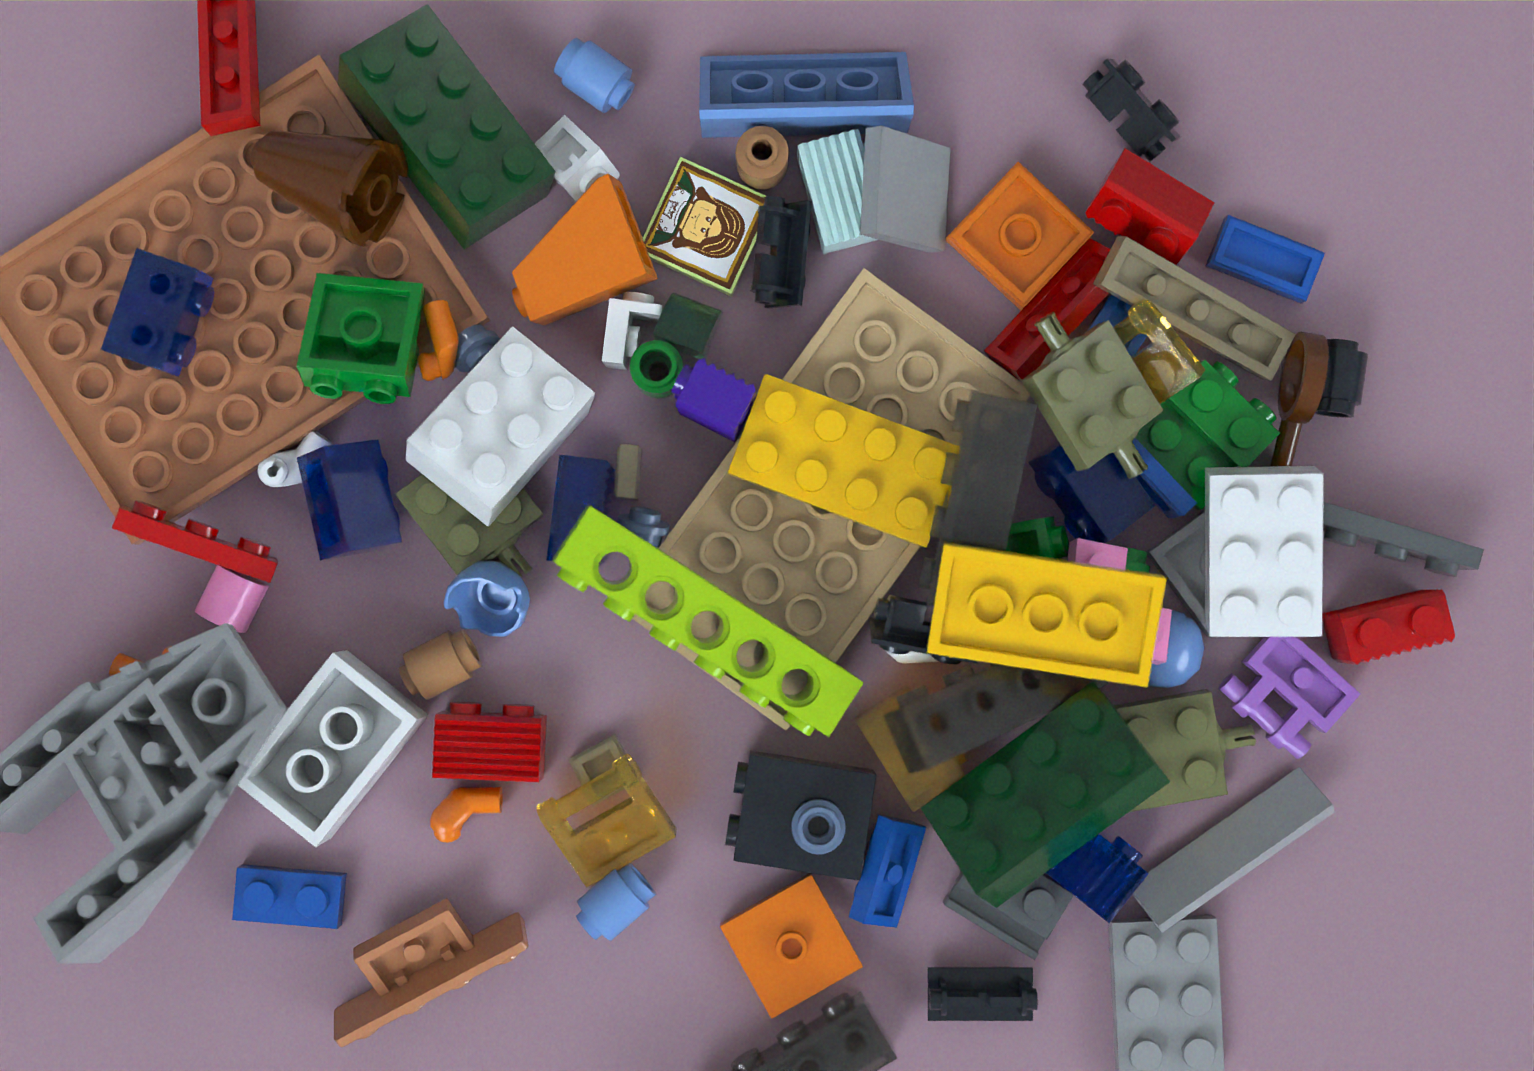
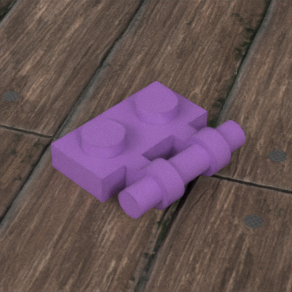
(1301, 680)

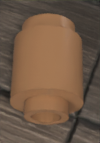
(762, 173)
(439, 664)

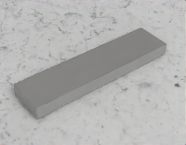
(1232, 849)

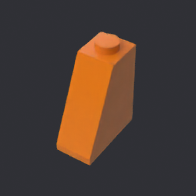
(584, 257)

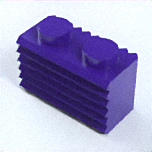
(713, 398)

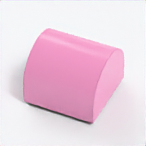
(231, 599)

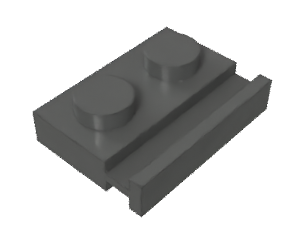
(1021, 920)

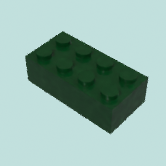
(450, 124)
(1044, 795)

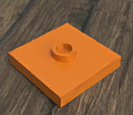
(1019, 235)
(791, 945)

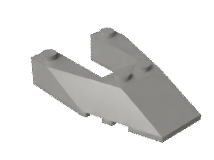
(156, 765)

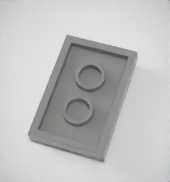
(1166, 995)

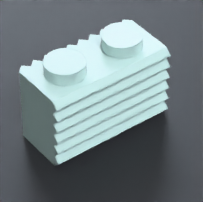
(834, 184)

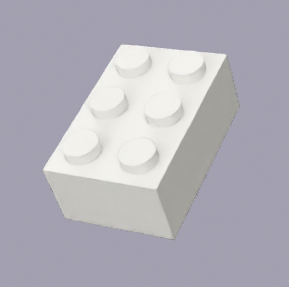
(499, 426)
(1263, 551)
(331, 747)

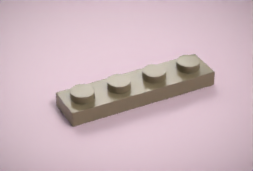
(1195, 308)

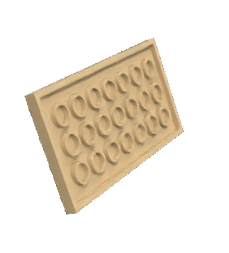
(801, 562)

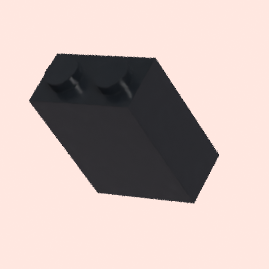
(773, 792)

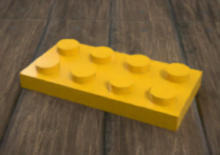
(842, 460)
(1046, 614)

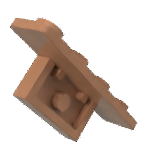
(420, 963)

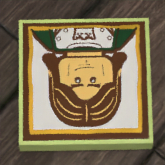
(704, 226)

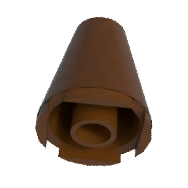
(335, 179)

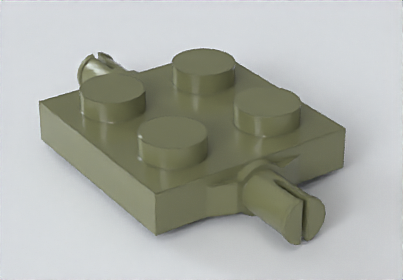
(1092, 395)
(461, 535)
(1185, 744)

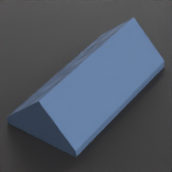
(804, 93)

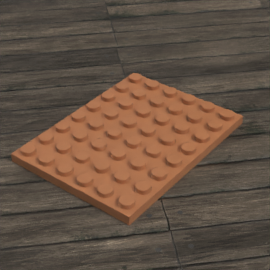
(241, 394)

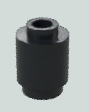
(1344, 379)

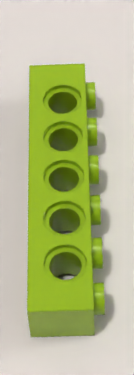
(828, 684)

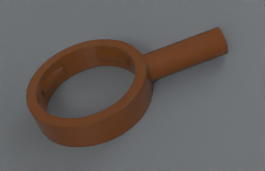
(1299, 391)

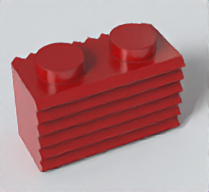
(1149, 207)
(1388, 626)
(489, 744)

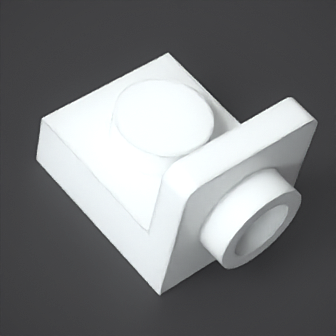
(574, 157)
(620, 336)

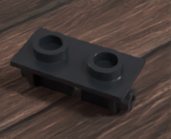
(1121, 91)
(781, 275)
(901, 628)
(980, 994)

